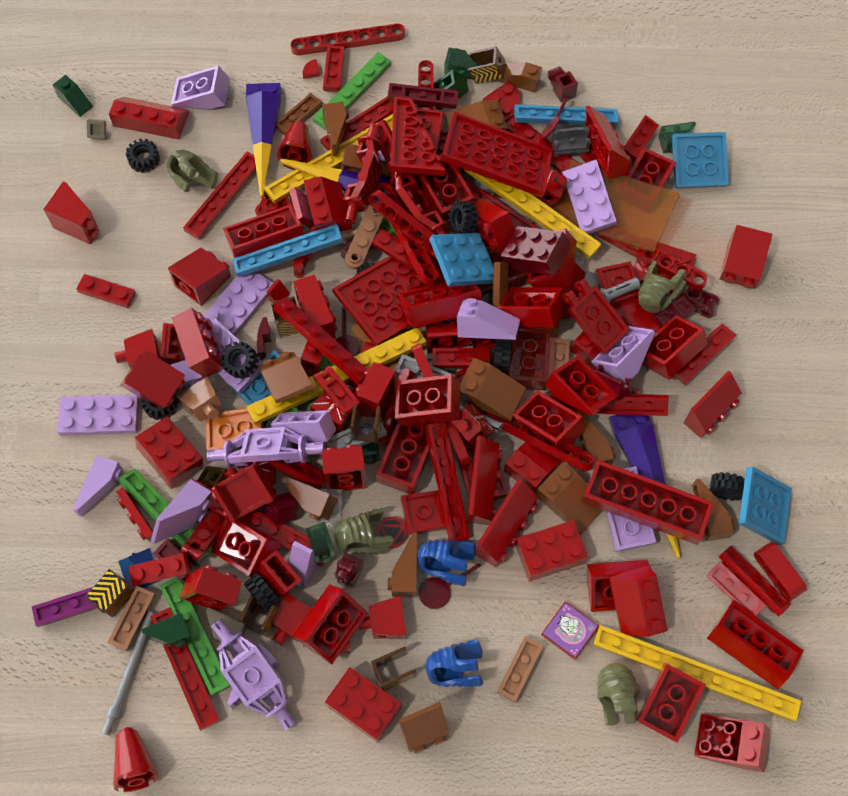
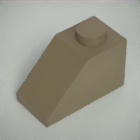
(233, 625)

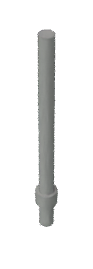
(114, 712)

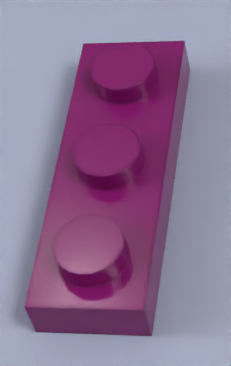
(62, 608)

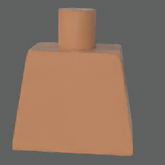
(200, 400)

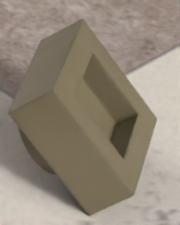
(96, 129)

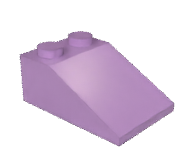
(201, 89)
(483, 320)
(626, 355)
(182, 512)

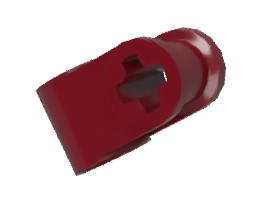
(702, 300)

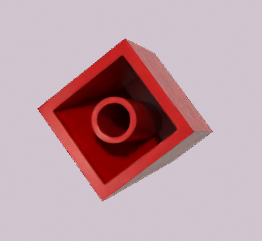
(71, 215)
(745, 256)
(199, 275)
(153, 380)

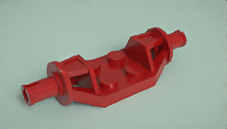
(368, 177)
(406, 192)

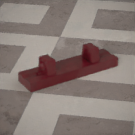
(424, 95)

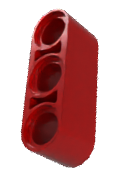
(780, 571)

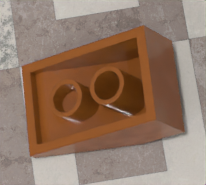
(484, 111)
(284, 377)
(491, 390)
(564, 496)
(424, 728)

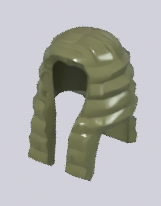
(189, 170)
(655, 287)
(357, 530)
(617, 686)

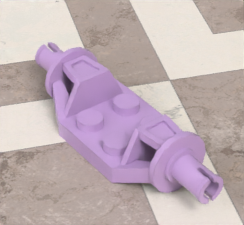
(265, 445)
(252, 675)

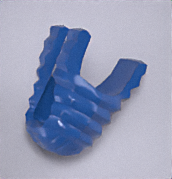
(441, 556)
(448, 665)

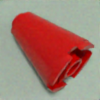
(295, 144)
(132, 762)

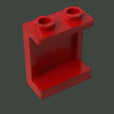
(243, 492)

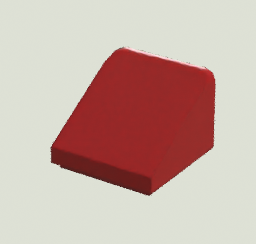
(277, 291)

